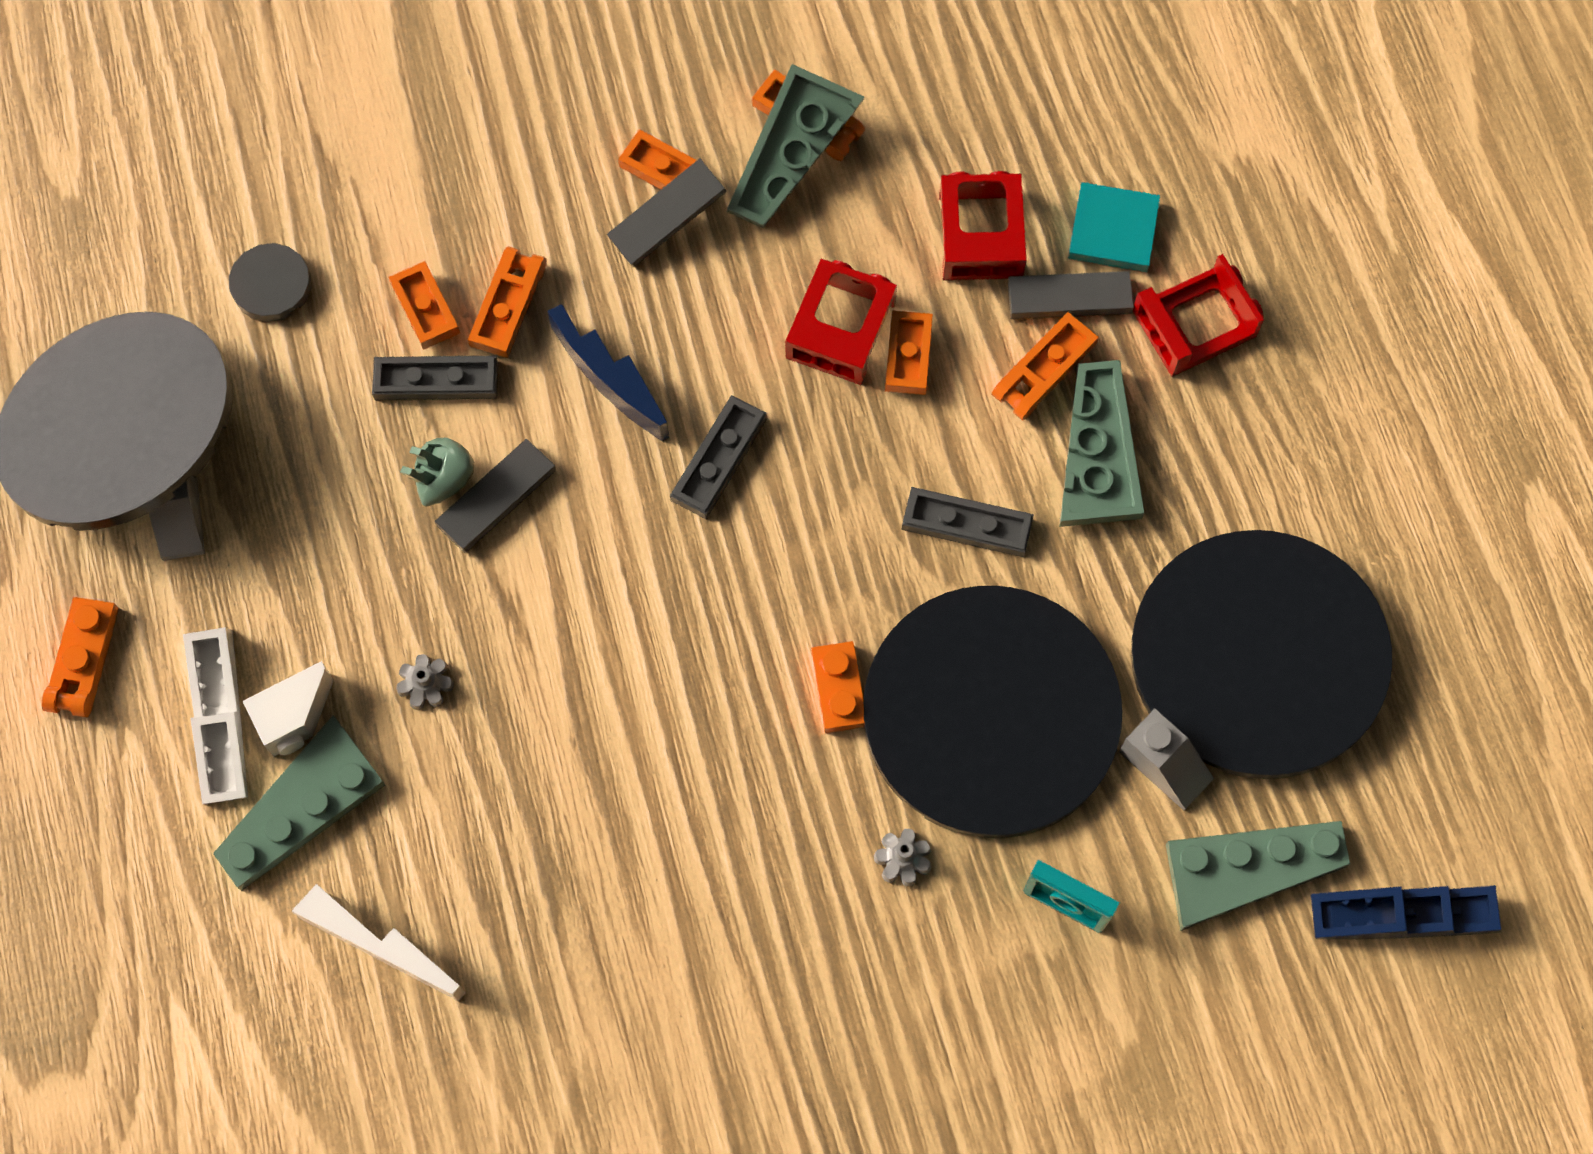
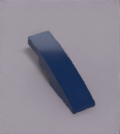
(614, 380)
(1405, 913)

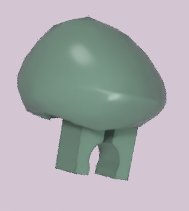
(440, 470)

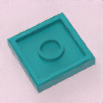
(1114, 227)
(1070, 897)

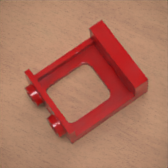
(982, 253)
(1166, 335)
(832, 348)

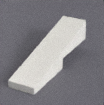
(216, 715)
(395, 950)

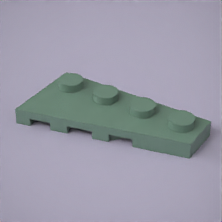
(794, 136)
(1101, 458)
(304, 801)
(1239, 868)

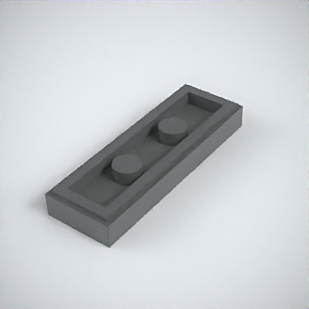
(666, 212)
(1073, 293)
(435, 377)
(718, 457)
(495, 495)
(967, 522)

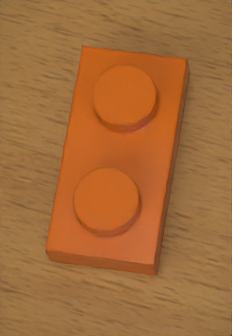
(653, 160)
(424, 305)
(908, 352)
(838, 686)

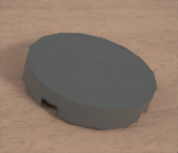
(269, 282)

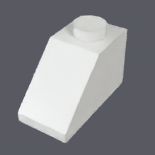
(290, 709)

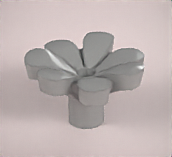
(427, 687)
(903, 863)

